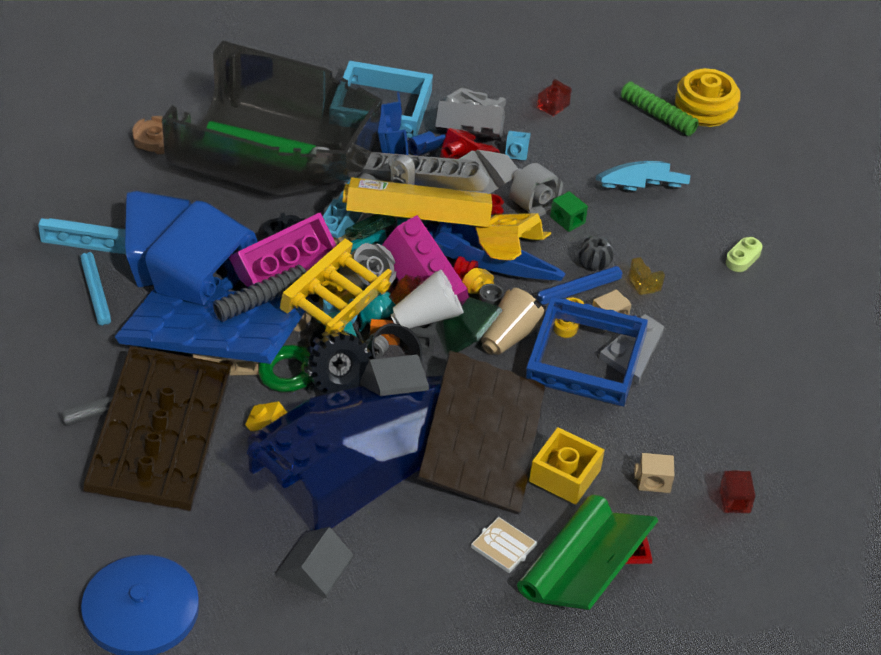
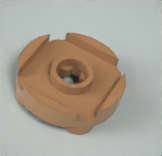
(145, 135)

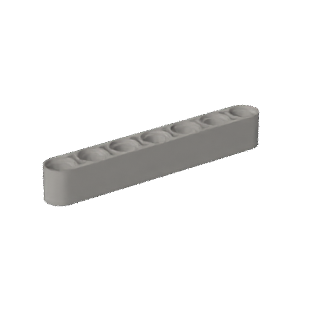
(432, 171)

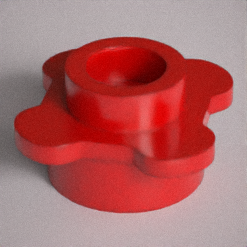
(497, 203)

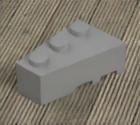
(470, 117)

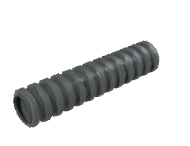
(256, 294)

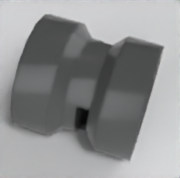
(491, 294)

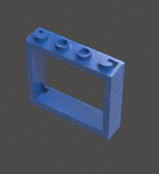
(577, 382)

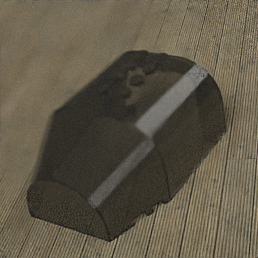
(280, 100)

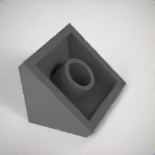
(394, 375)
(317, 561)

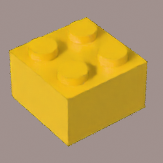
(566, 465)

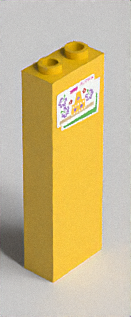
(414, 200)

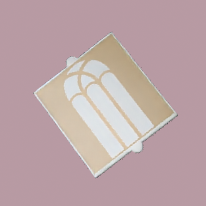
(503, 544)

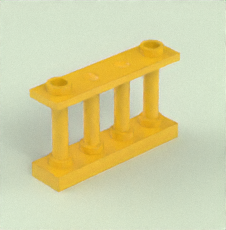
(327, 269)

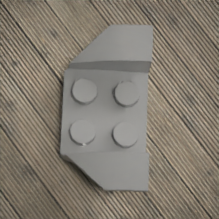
(497, 167)

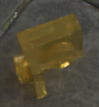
(643, 279)

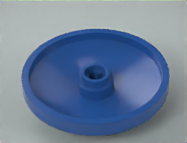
(140, 605)

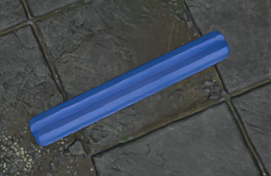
(580, 285)

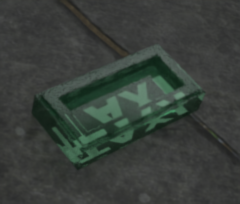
(369, 226)

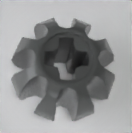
(596, 253)

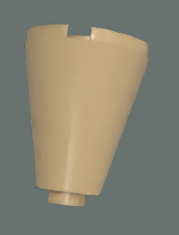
(514, 323)

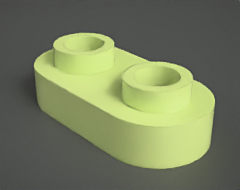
(743, 254)

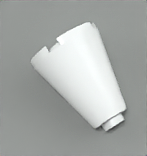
(428, 303)

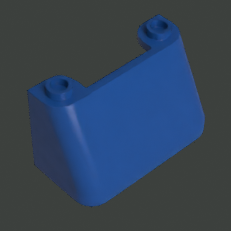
(146, 221)
(193, 250)

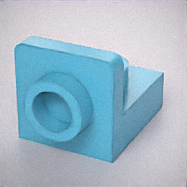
(517, 145)

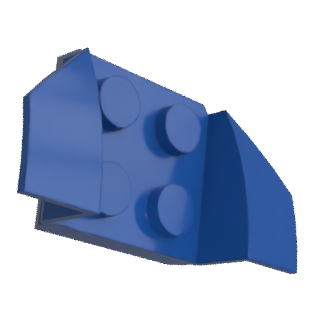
(391, 138)

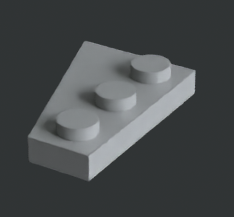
(619, 351)

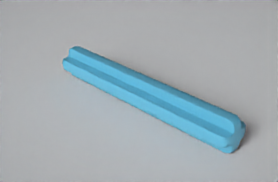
(95, 289)

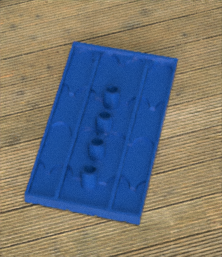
(195, 329)

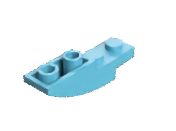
(635, 175)
(338, 218)

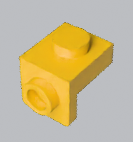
(264, 414)

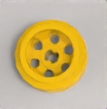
(708, 96)

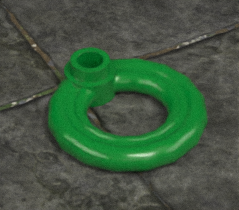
(280, 384)

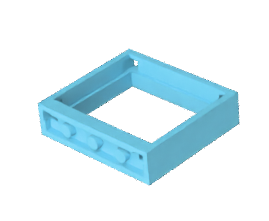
(395, 80)

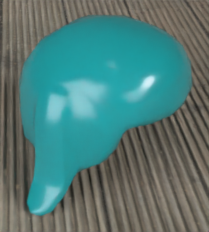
(378, 308)

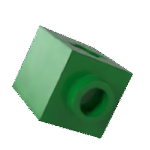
(568, 211)

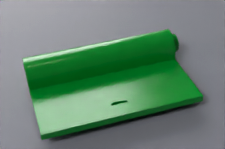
(284, 144)
(585, 555)

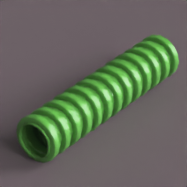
(659, 108)

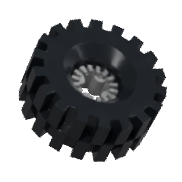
(327, 350)

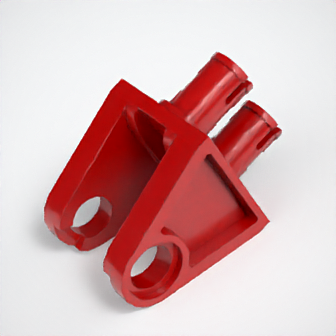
(461, 142)

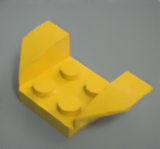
(503, 234)

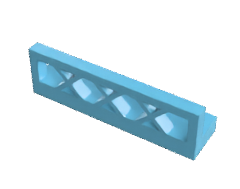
(82, 235)

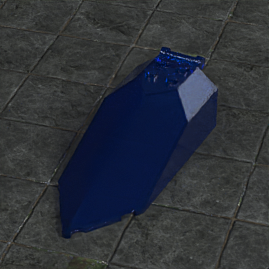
(346, 447)

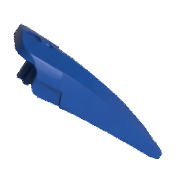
(463, 241)

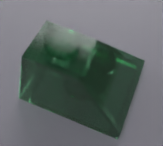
(470, 325)

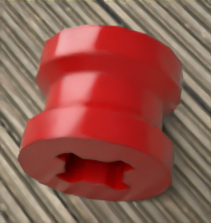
(463, 266)

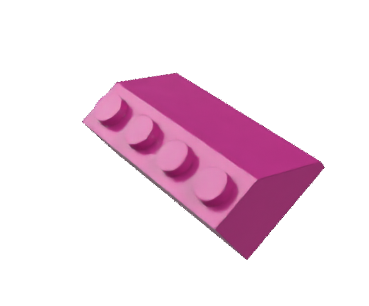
(296, 245)
(419, 254)

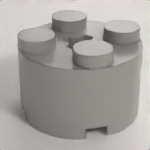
(535, 188)
(374, 258)

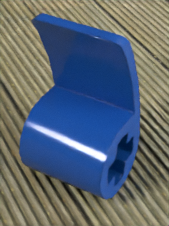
(425, 143)

